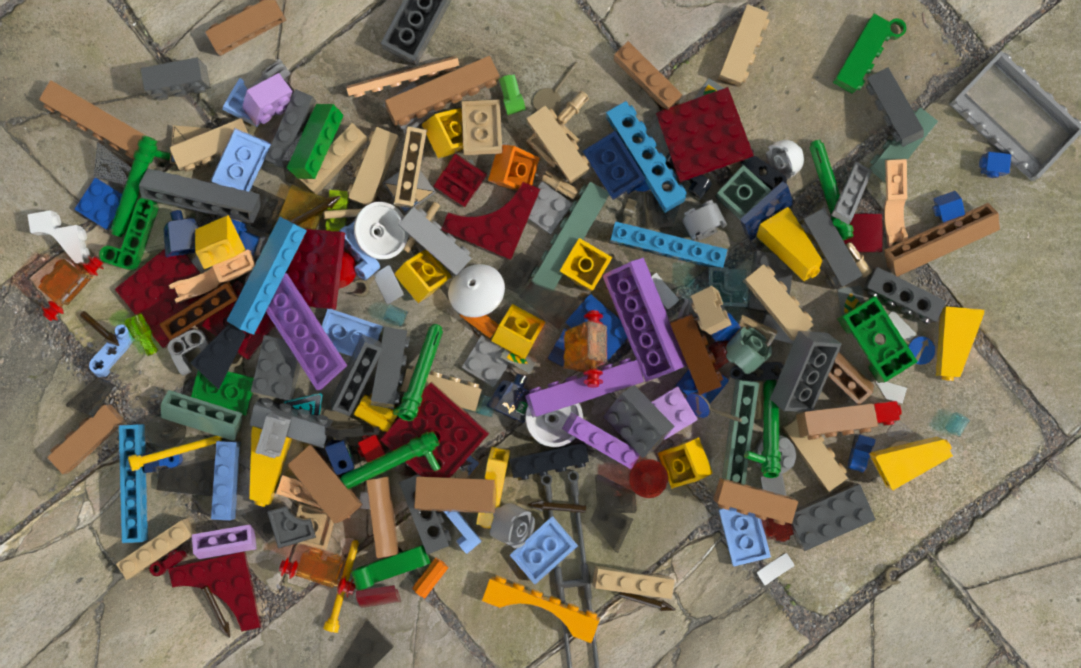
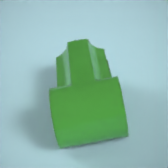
(512, 98)

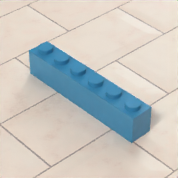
(266, 275)

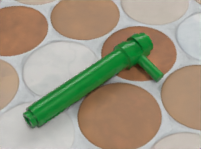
(142, 158)
(829, 186)
(412, 398)
(416, 447)
(770, 455)

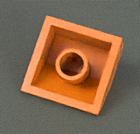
(513, 167)

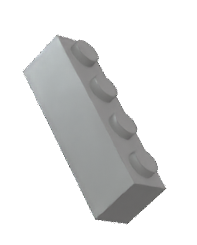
(435, 241)

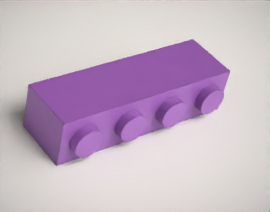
(600, 440)

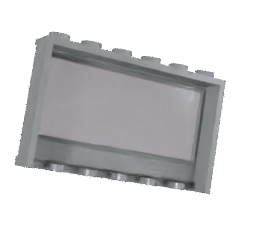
(1017, 116)

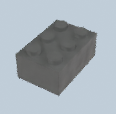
(175, 78)
(781, 270)
(276, 369)
(638, 421)

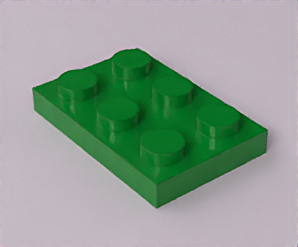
(233, 394)

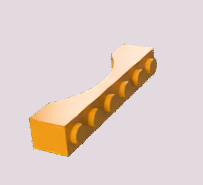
(580, 623)

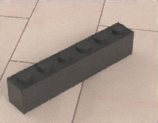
(200, 195)

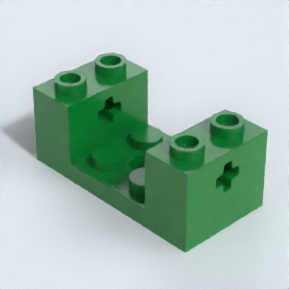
(865, 323)

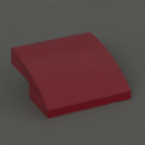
(460, 180)
(867, 233)
(378, 596)

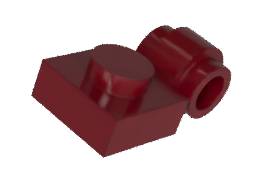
(173, 558)

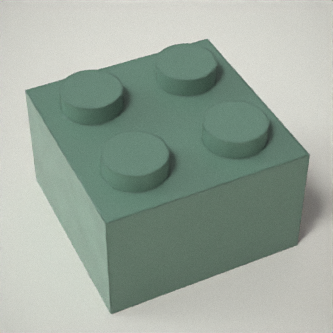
(742, 192)

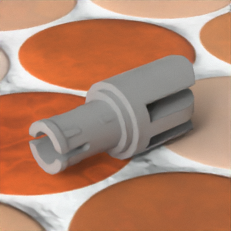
(273, 69)

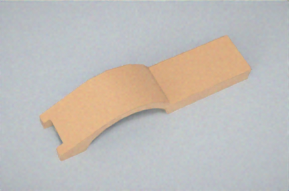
(895, 199)
(214, 276)

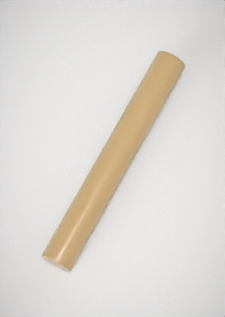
(341, 213)
(430, 213)

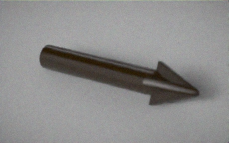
(330, 202)
(109, 337)
(540, 505)
(662, 605)
(223, 625)

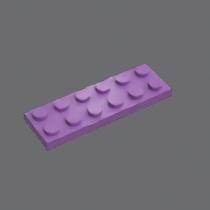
(304, 334)

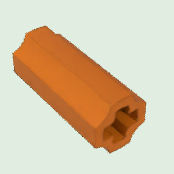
(483, 324)
(430, 577)

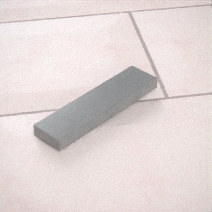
(852, 193)

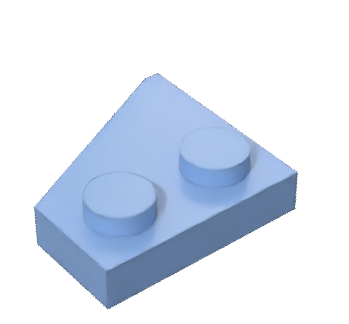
(235, 102)

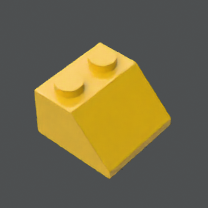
(445, 132)
(217, 242)
(585, 265)
(422, 275)
(518, 331)
(685, 463)

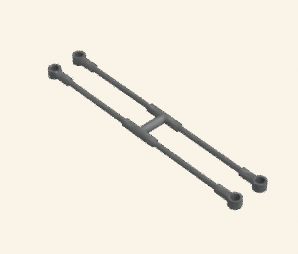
(585, 580)

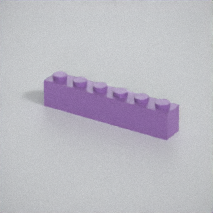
(575, 391)

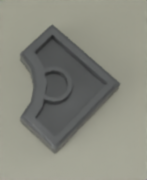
(289, 528)

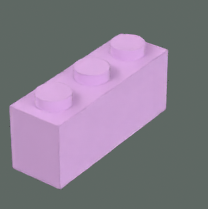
(224, 541)

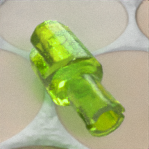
(141, 333)

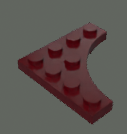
(497, 230)
(228, 579)

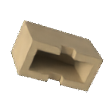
(707, 305)

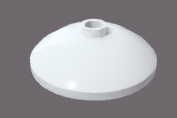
(390, 237)
(480, 298)
(549, 432)

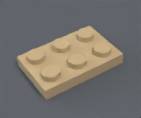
(481, 127)

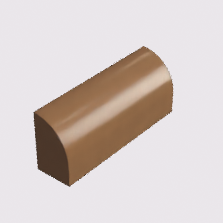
(324, 485)
(455, 495)
(382, 516)

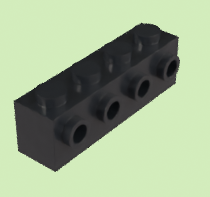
(544, 461)

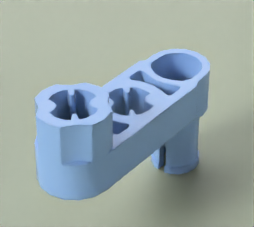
(367, 265)
(107, 361)
(469, 538)

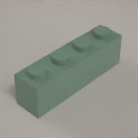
(895, 151)
(201, 415)

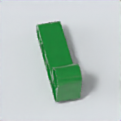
(132, 233)
(389, 567)

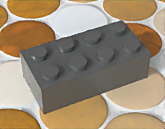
(413, 28)
(836, 258)
(805, 371)
(831, 516)

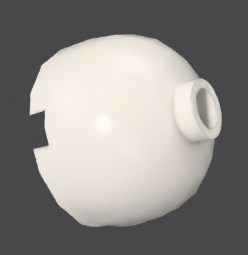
(785, 157)

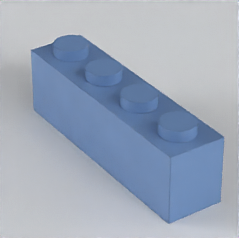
(225, 480)

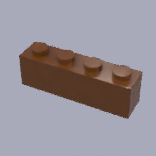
(199, 310)
(696, 354)

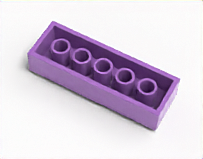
(644, 319)

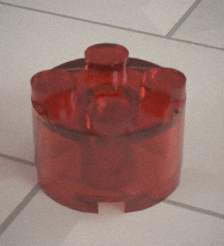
(657, 483)

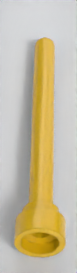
(137, 461)
(332, 623)

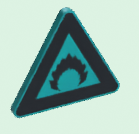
(311, 403)

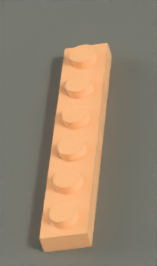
(394, 79)

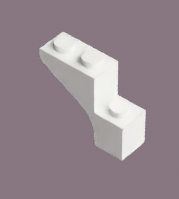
(70, 238)

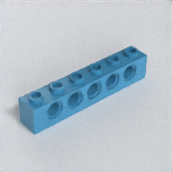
(666, 200)
(668, 245)
(133, 485)

